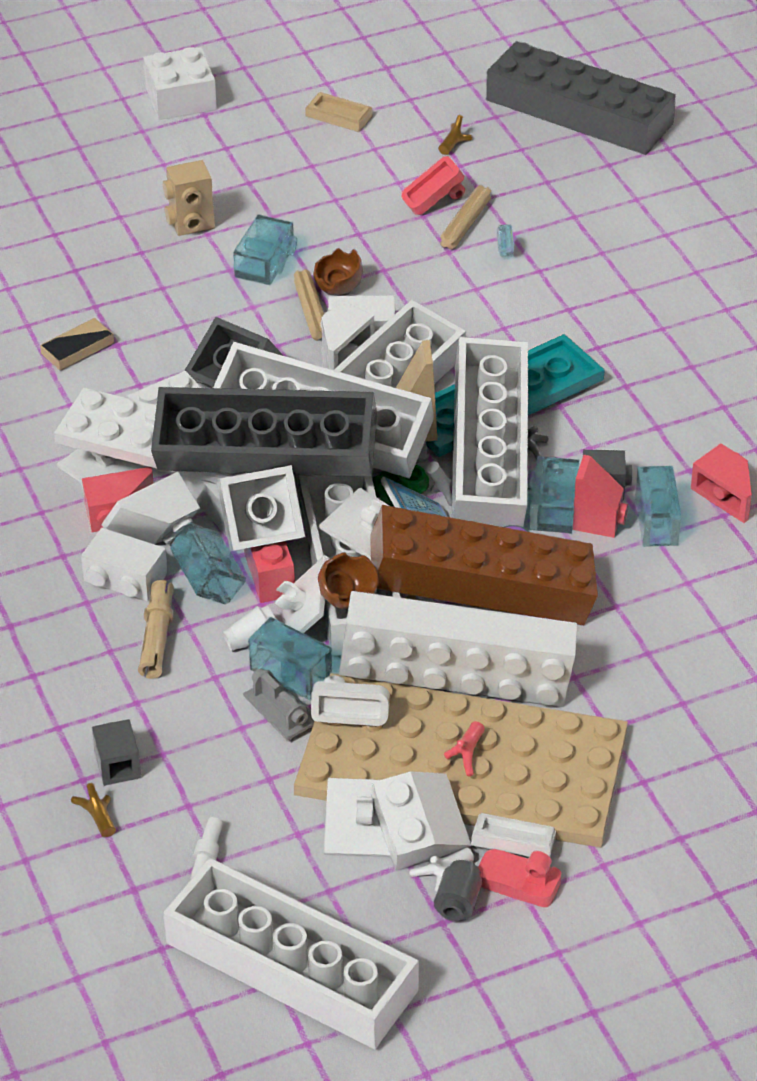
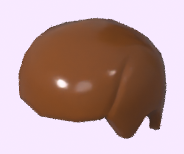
(338, 272)
(346, 574)

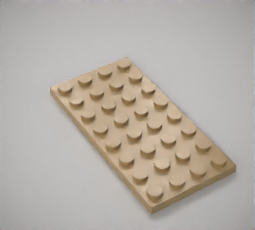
(525, 766)

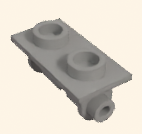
(278, 705)

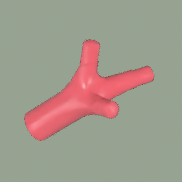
(466, 746)

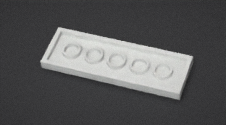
(115, 429)

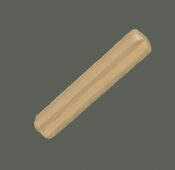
(465, 217)
(309, 302)

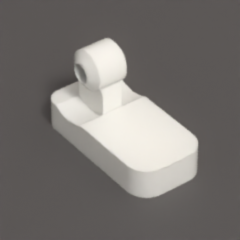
(349, 702)

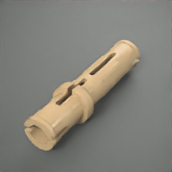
(157, 618)

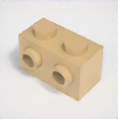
(189, 197)

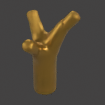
(453, 137)
(97, 809)

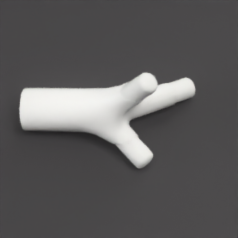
(438, 865)

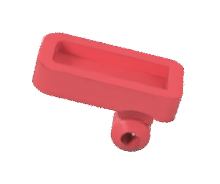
(433, 185)
(520, 877)

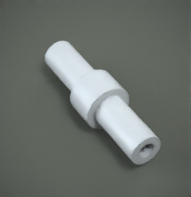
(207, 846)

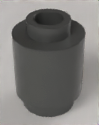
(458, 890)

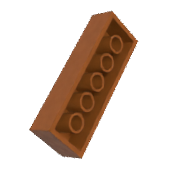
(483, 565)

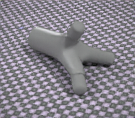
(441, 480)

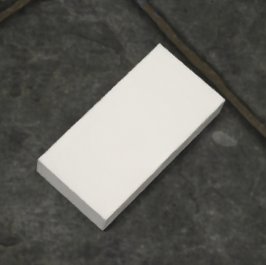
(512, 835)

